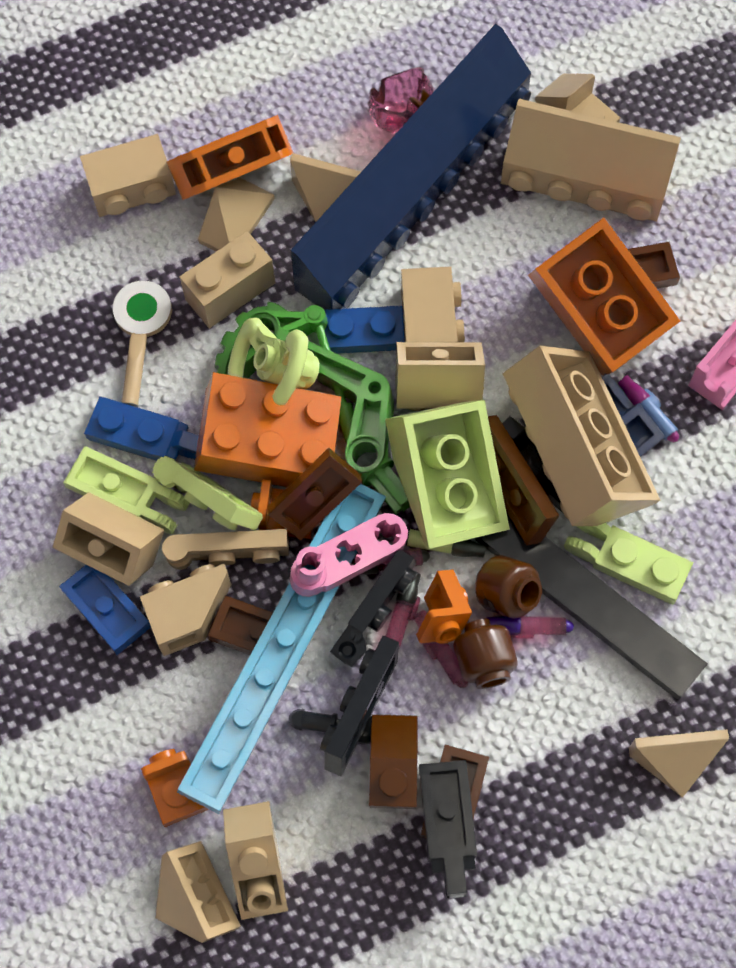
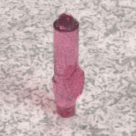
(443, 654)

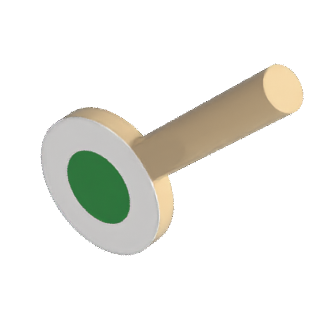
(141, 312)

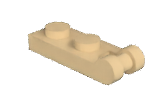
(224, 547)

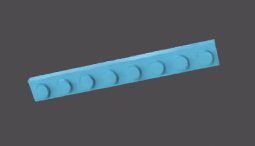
(269, 668)

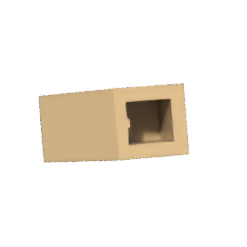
(186, 609)
(254, 860)

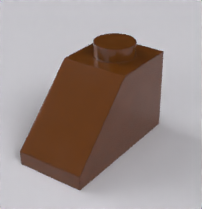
(393, 762)

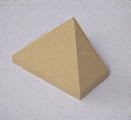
(319, 182)
(233, 211)
(678, 757)
(193, 895)

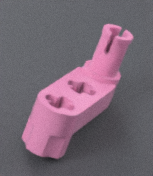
(363, 539)

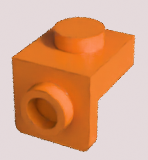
(447, 609)

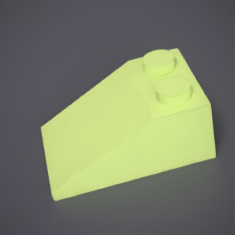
(449, 472)

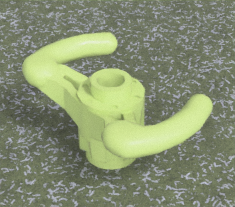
(276, 360)

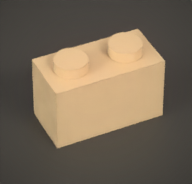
(128, 175)
(228, 279)
(430, 305)
(438, 374)
(108, 538)

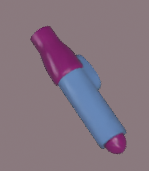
(651, 404)

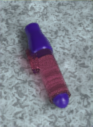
(527, 626)

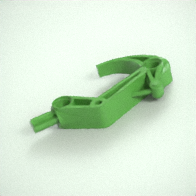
(370, 391)

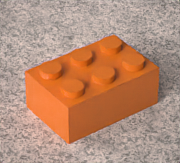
(604, 297)
(255, 438)

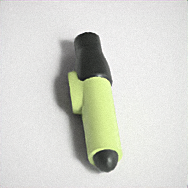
(462, 549)

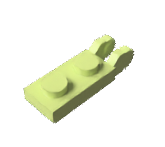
(123, 487)
(206, 493)
(633, 561)

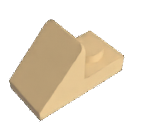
(575, 94)

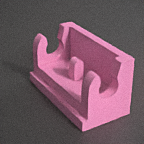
(716, 372)

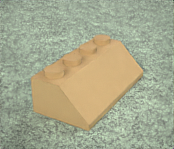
(589, 160)
(579, 436)

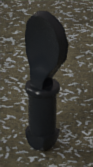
(320, 722)

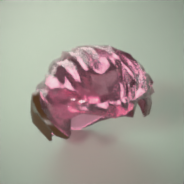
(398, 98)

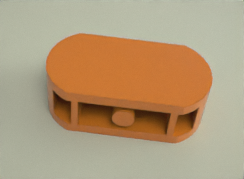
(230, 157)

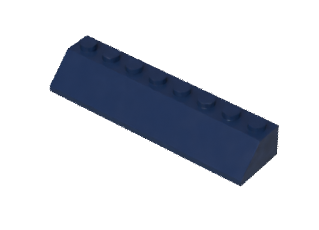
(410, 173)

